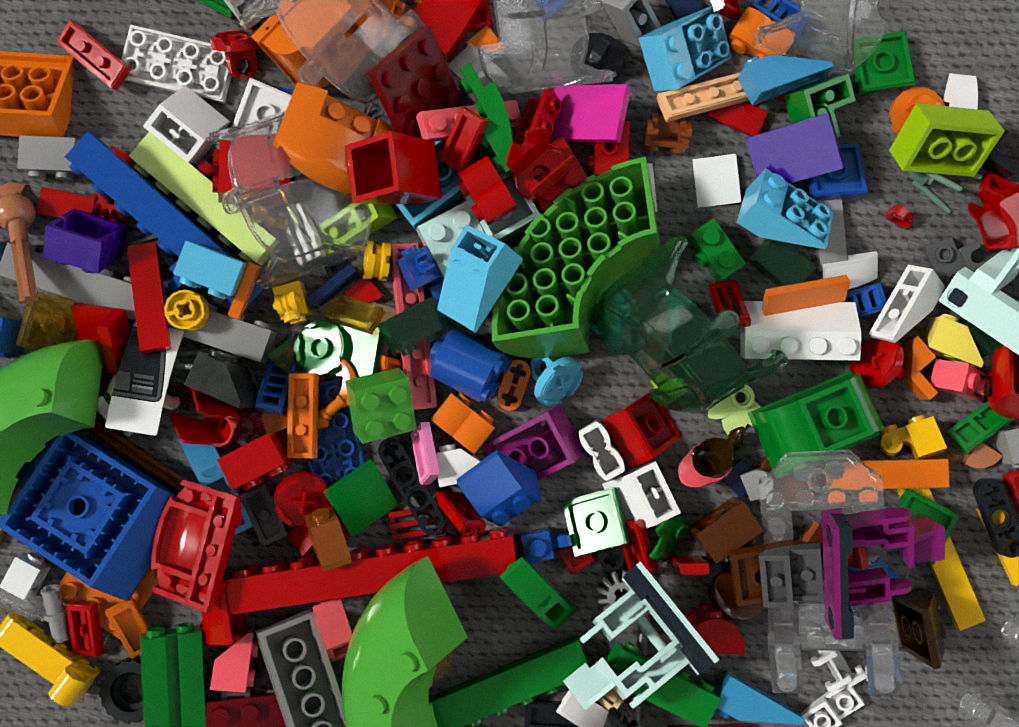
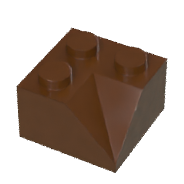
(726, 529)

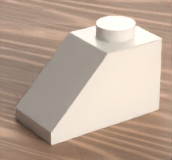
(453, 463)

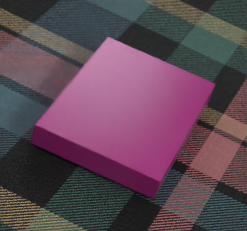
(591, 113)

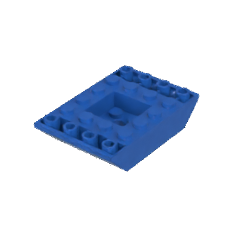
(114, 535)

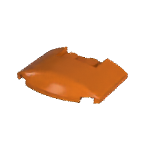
(317, 134)

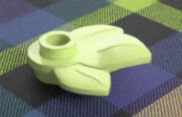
(735, 413)

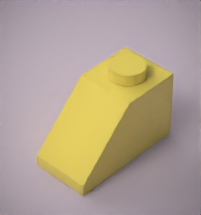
(952, 341)

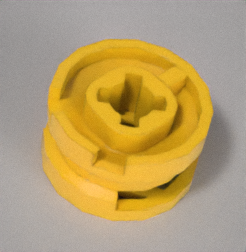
(376, 260)
(187, 310)

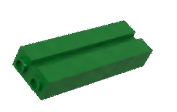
(172, 676)

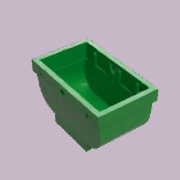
(818, 418)

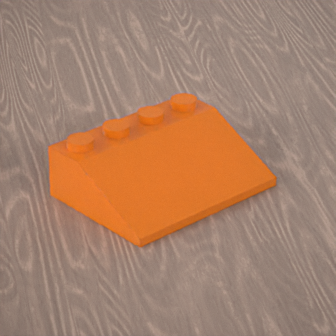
(35, 93)

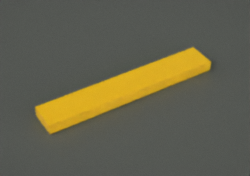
(954, 582)

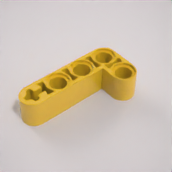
(51, 660)

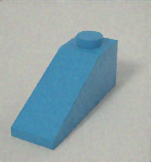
(779, 75)
(751, 704)

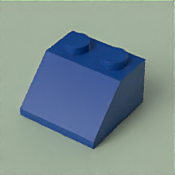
(500, 488)

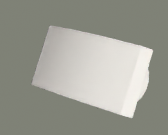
(961, 91)
(859, 268)
(832, 707)
(591, 717)

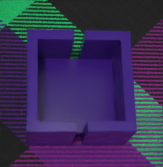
(84, 241)

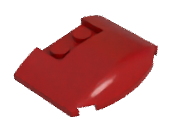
(195, 544)

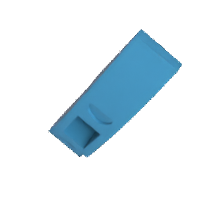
(209, 473)

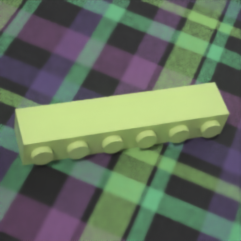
(195, 193)

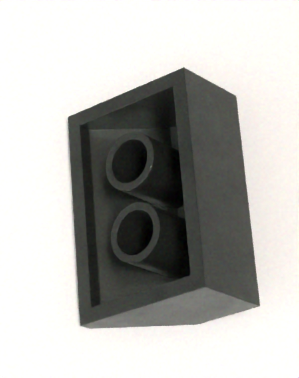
(223, 378)

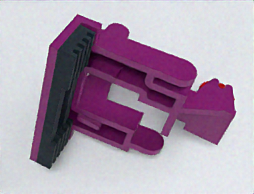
(894, 527)

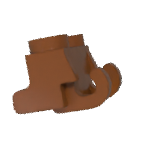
(669, 134)

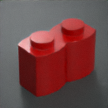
(486, 190)

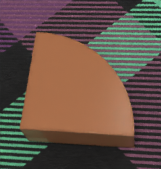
(981, 457)

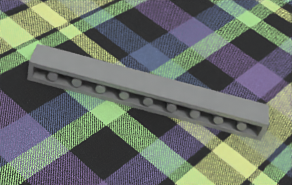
(101, 289)

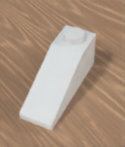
(908, 304)

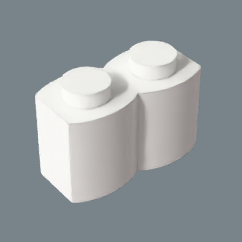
(606, 456)

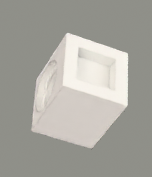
(25, 575)

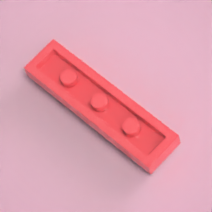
(437, 124)

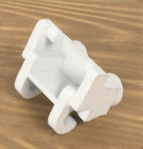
(839, 670)

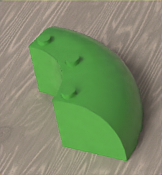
(572, 258)
(45, 398)
(397, 650)

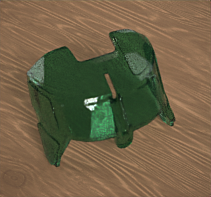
(657, 323)

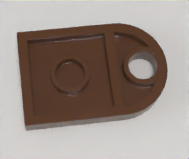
(746, 571)

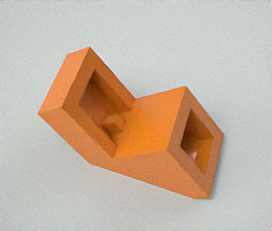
(916, 357)

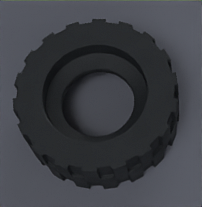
(111, 693)

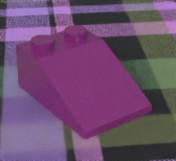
(541, 443)

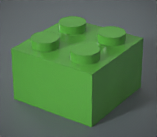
(380, 405)

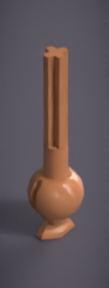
(17, 216)

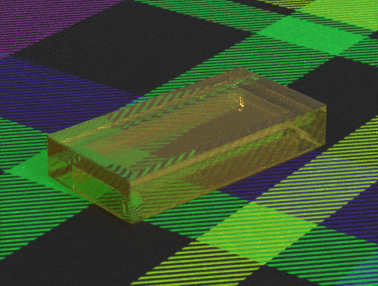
(354, 313)

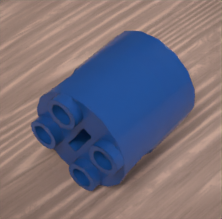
(468, 365)

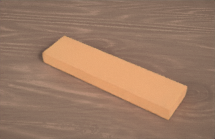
(701, 97)

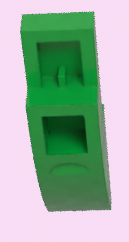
(490, 104)
(538, 593)

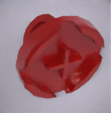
(237, 46)
(879, 363)
(298, 497)

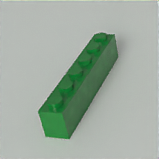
(508, 685)

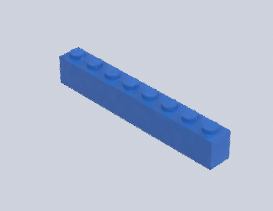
(141, 200)

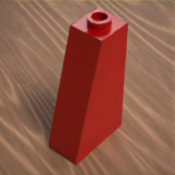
(449, 21)

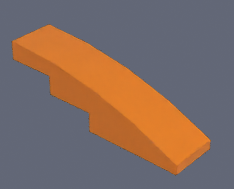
(911, 472)

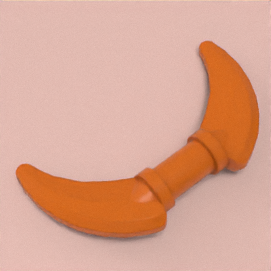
(341, 400)

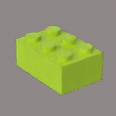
(946, 140)

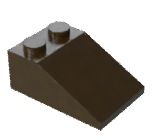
(920, 626)

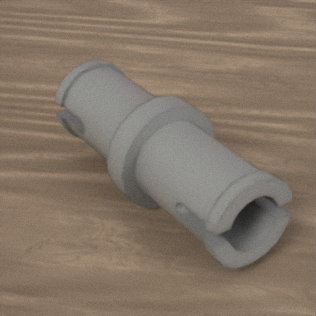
(55, 613)

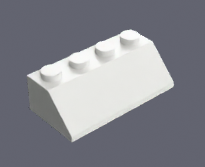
(803, 334)

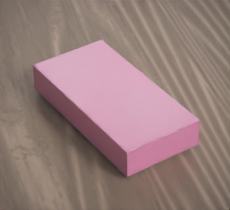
(425, 453)

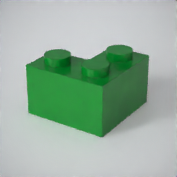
(820, 99)

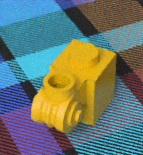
(292, 303)
(920, 435)

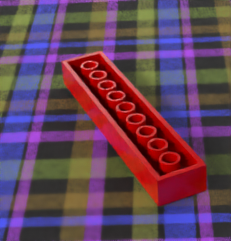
(305, 581)

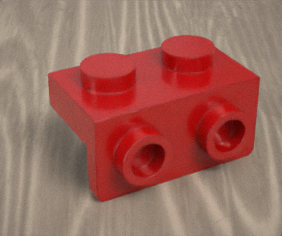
(539, 113)

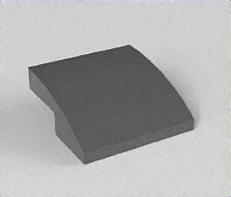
(791, 575)

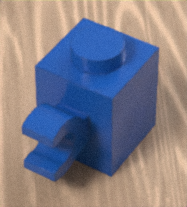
(418, 267)
(539, 544)

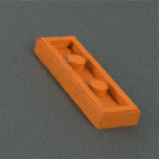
(805, 295)
(302, 415)

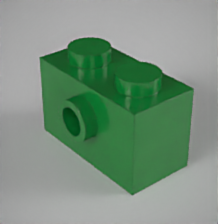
(715, 250)

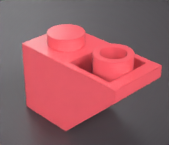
(960, 380)
(333, 627)
(233, 667)

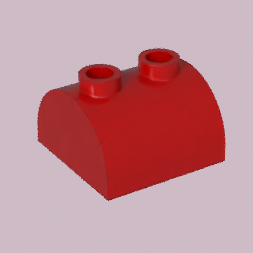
(1004, 383)
(716, 630)

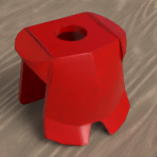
(533, 153)
(998, 223)
(210, 430)

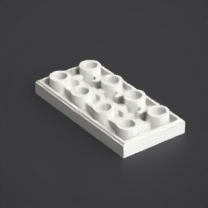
(176, 61)

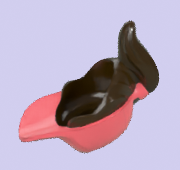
(710, 460)

